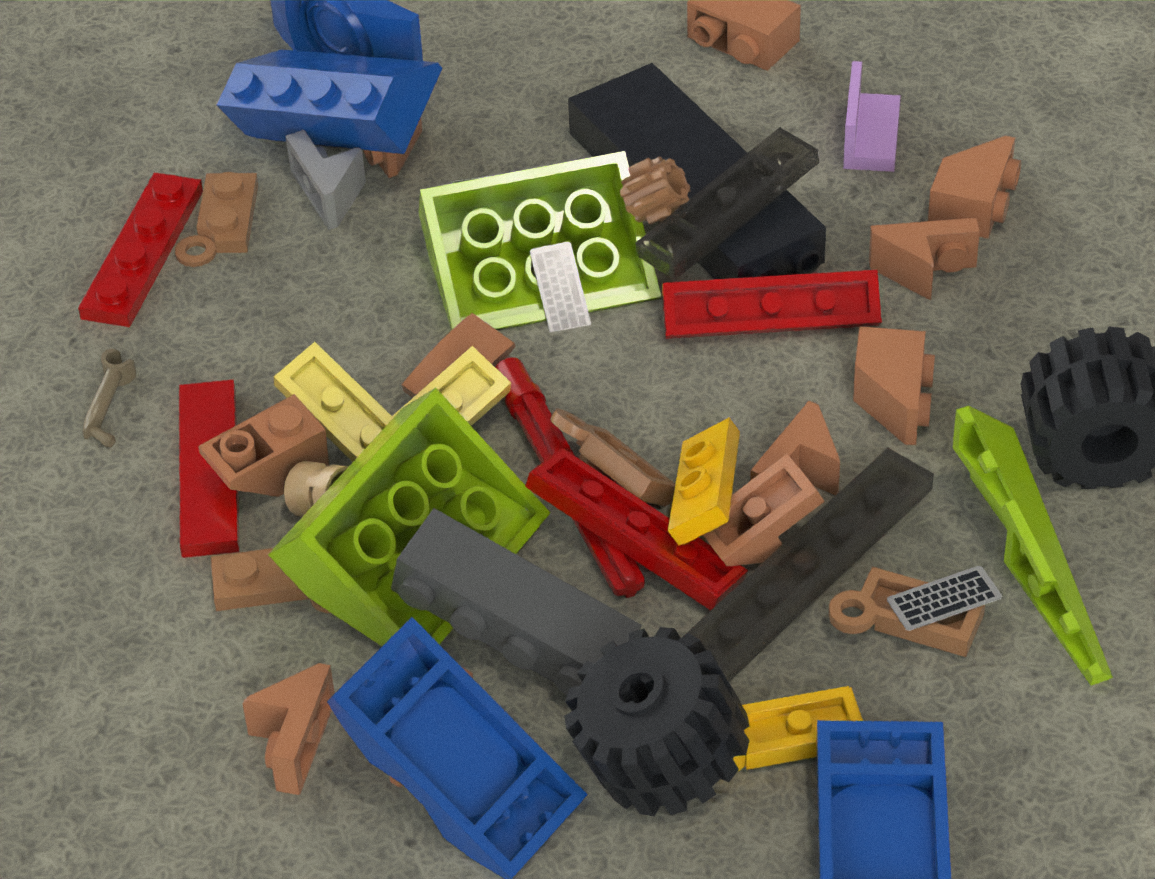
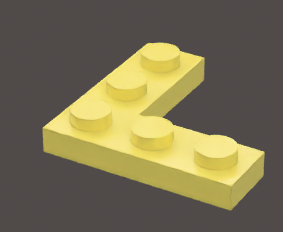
(356, 418)

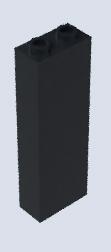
(654, 119)

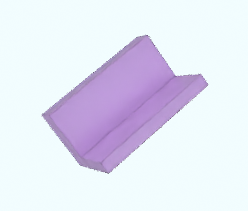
(870, 127)

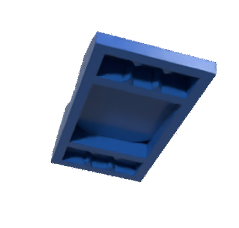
(349, 27)
(455, 751)
(882, 800)

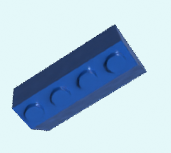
(331, 97)

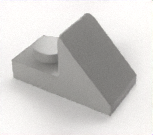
(327, 181)

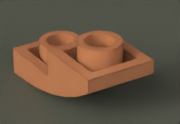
(468, 333)

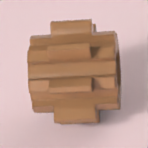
(654, 189)

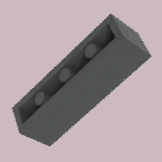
(505, 601)

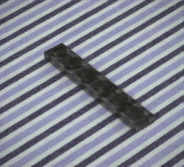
(811, 560)

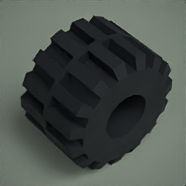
(1093, 408)
(657, 721)

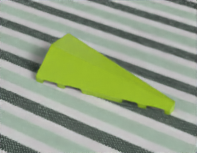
(1032, 547)

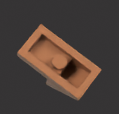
(916, 249)
(809, 446)
(764, 512)
(294, 720)

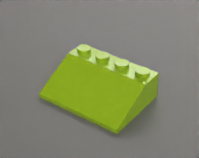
(486, 226)
(354, 533)

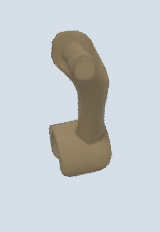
(115, 375)

